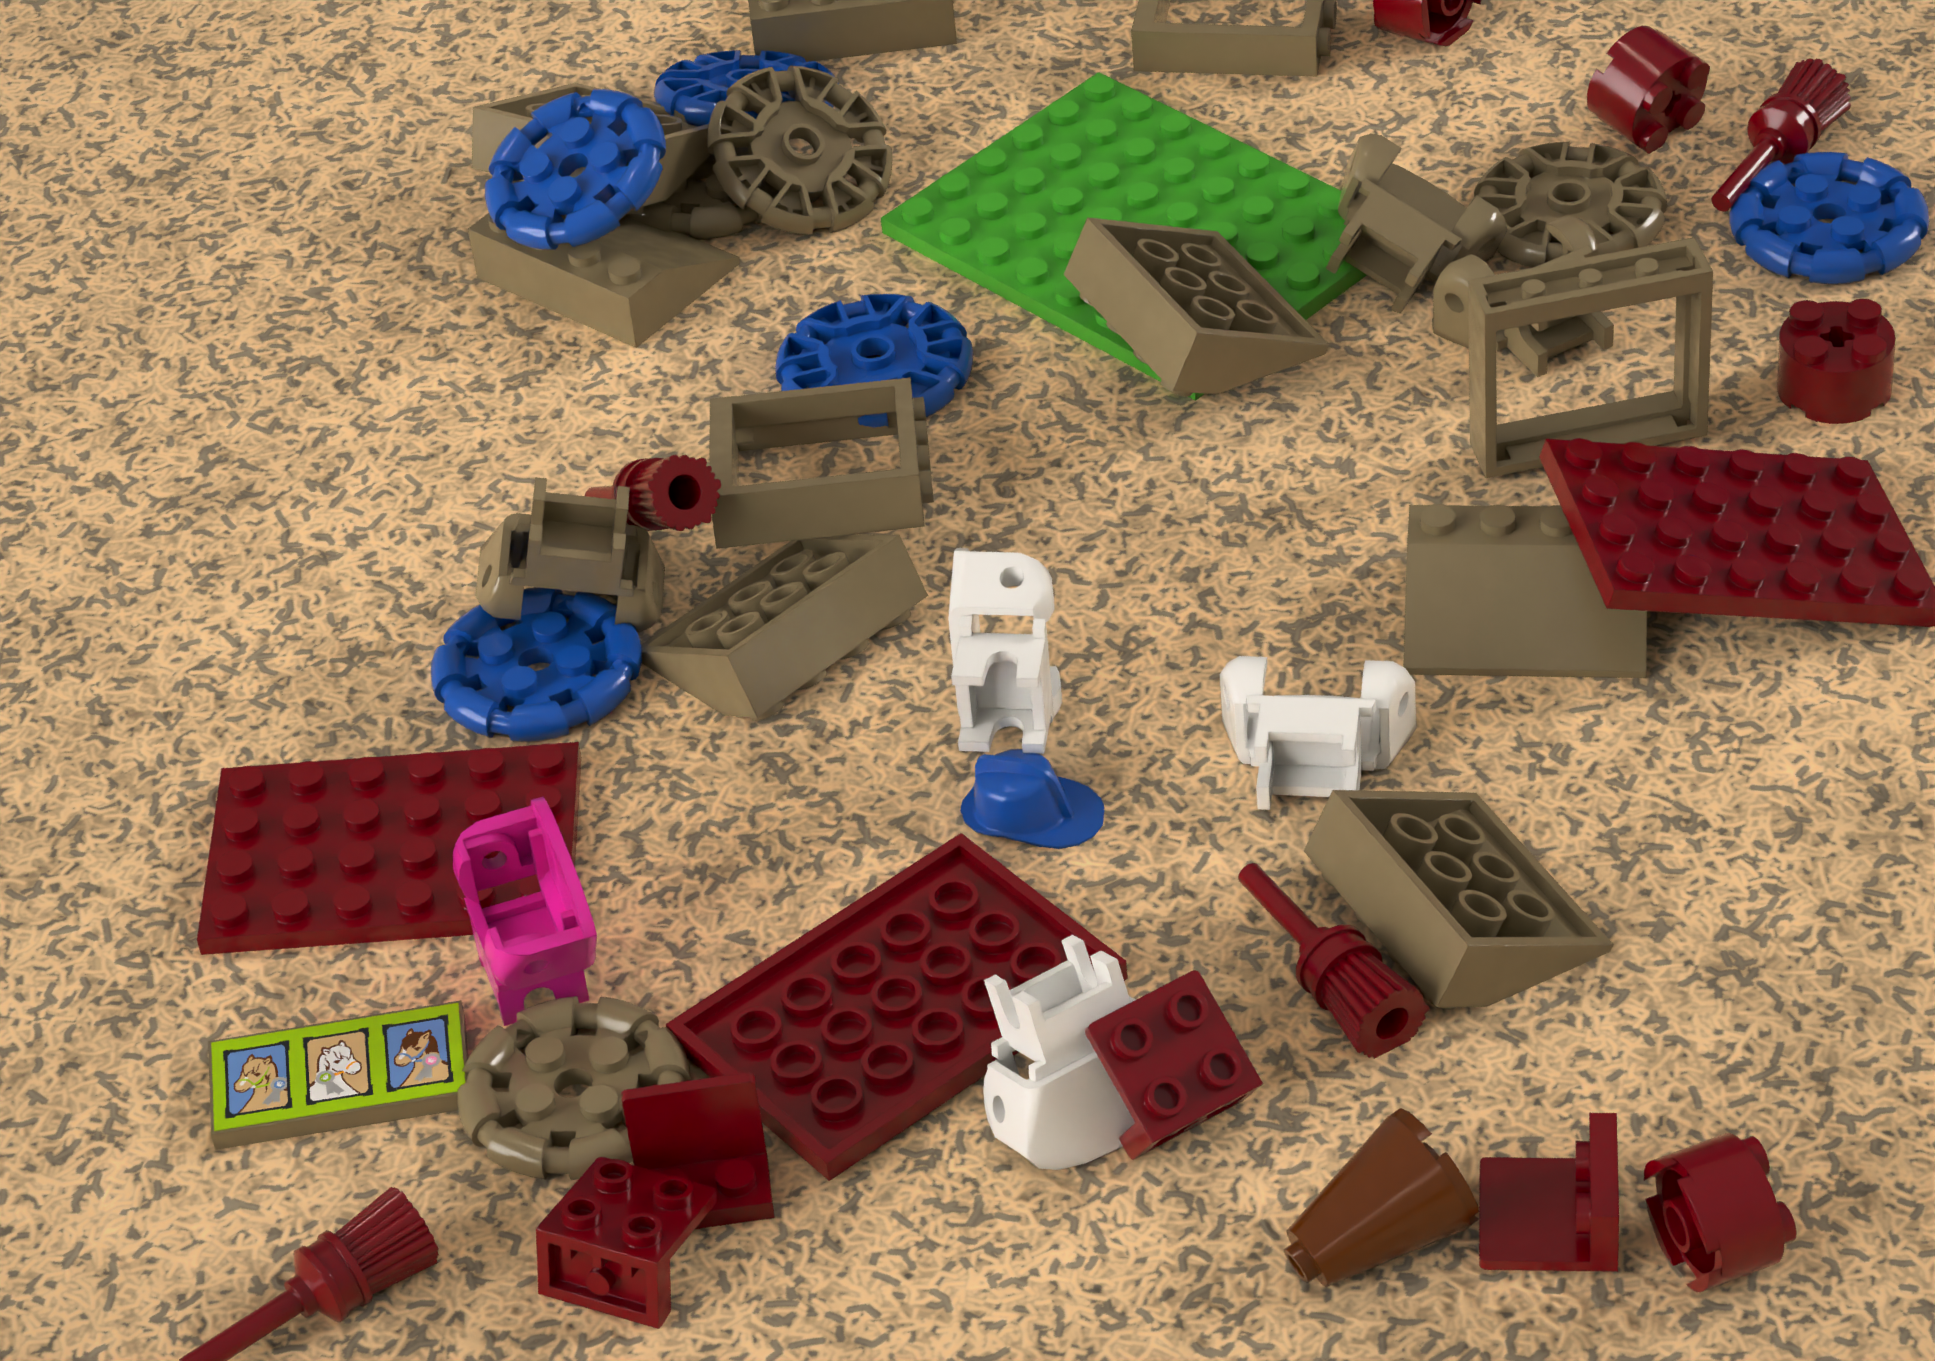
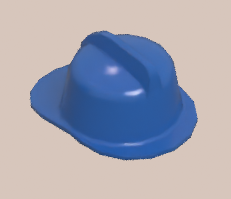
(1027, 802)

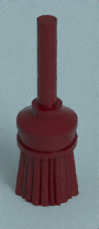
(1788, 123)
(666, 492)
(1344, 973)
(338, 1273)

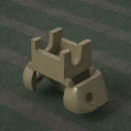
(1405, 225)
(1532, 342)
(572, 547)

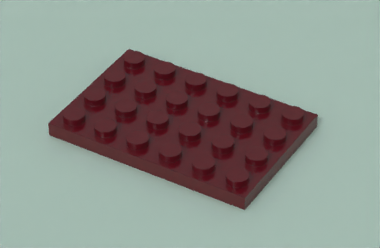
(1739, 533)
(366, 844)
(881, 1004)

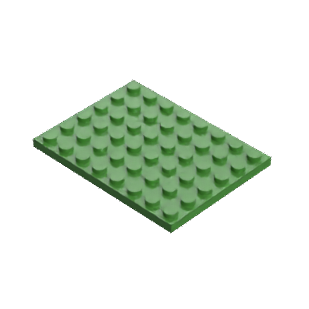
(1120, 156)

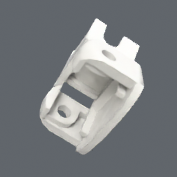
(1002, 675)
(1315, 740)
(1069, 1103)

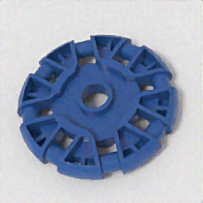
(701, 84)
(596, 198)
(1874, 215)
(837, 338)
(546, 699)

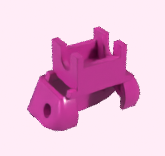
(533, 938)

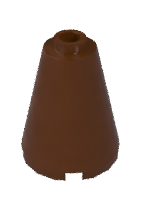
(1381, 1205)

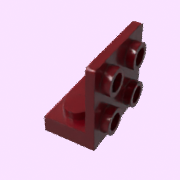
(1172, 1061)
(708, 1135)
(1553, 1209)
(615, 1239)

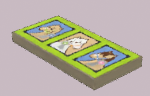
(337, 1074)

